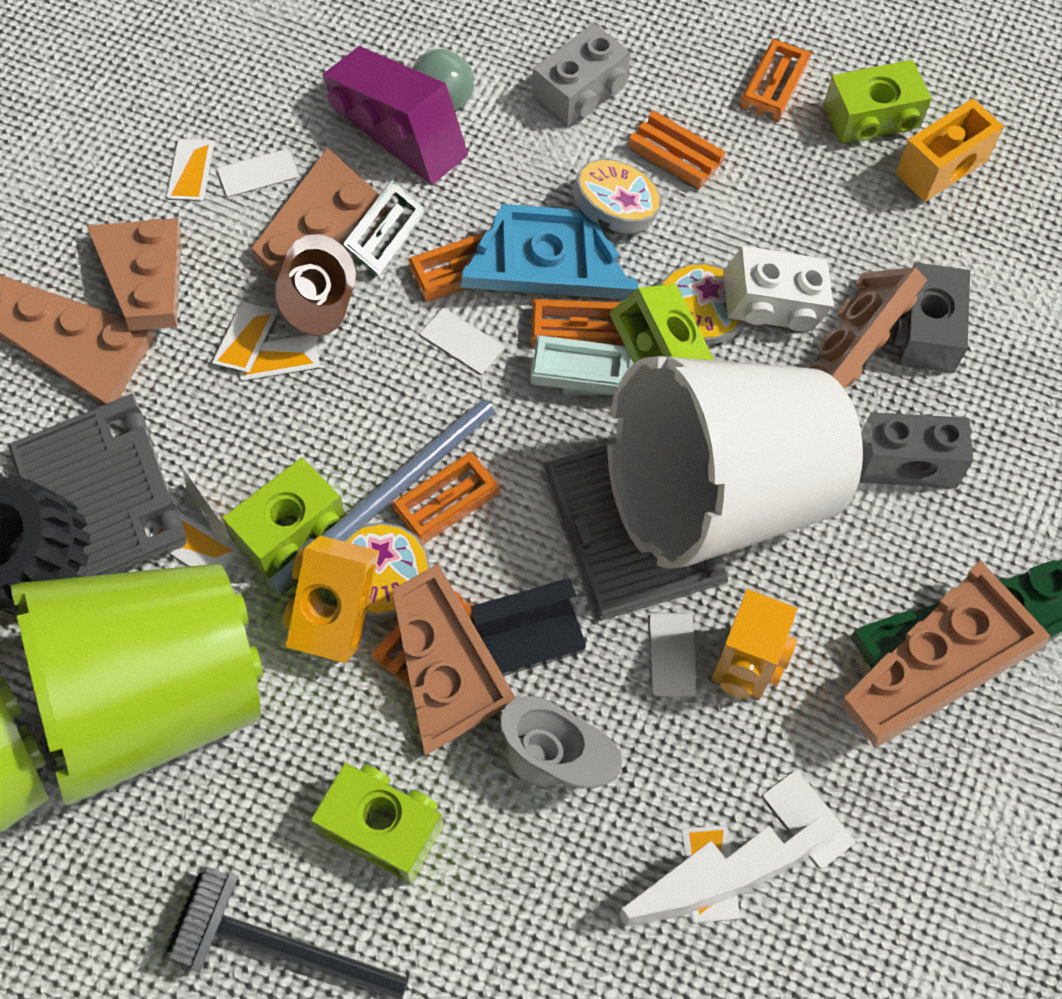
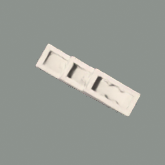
(711, 879)

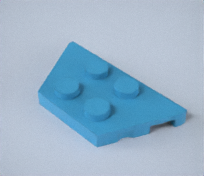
(547, 254)

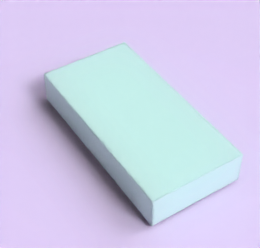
(578, 364)

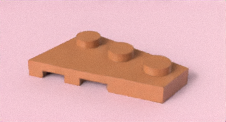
(325, 203)
(142, 269)
(446, 661)

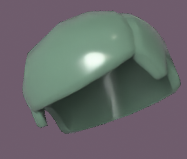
(450, 69)

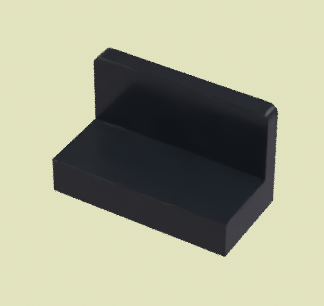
(530, 627)

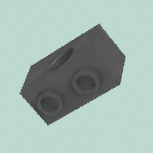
(943, 339)
(916, 450)

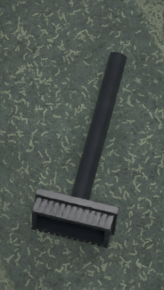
(205, 919)

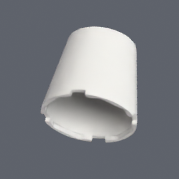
(728, 454)

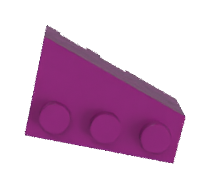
(398, 110)

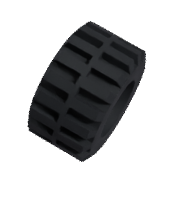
(50, 540)

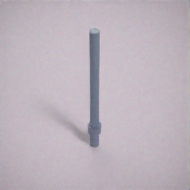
(393, 487)

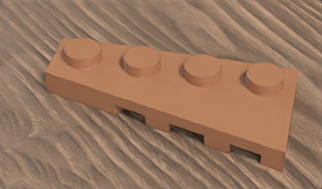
(867, 321)
(72, 339)
(953, 651)

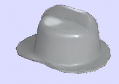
(555, 747)

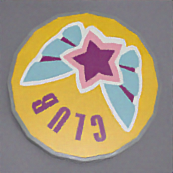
(617, 195)
(705, 296)
(399, 560)

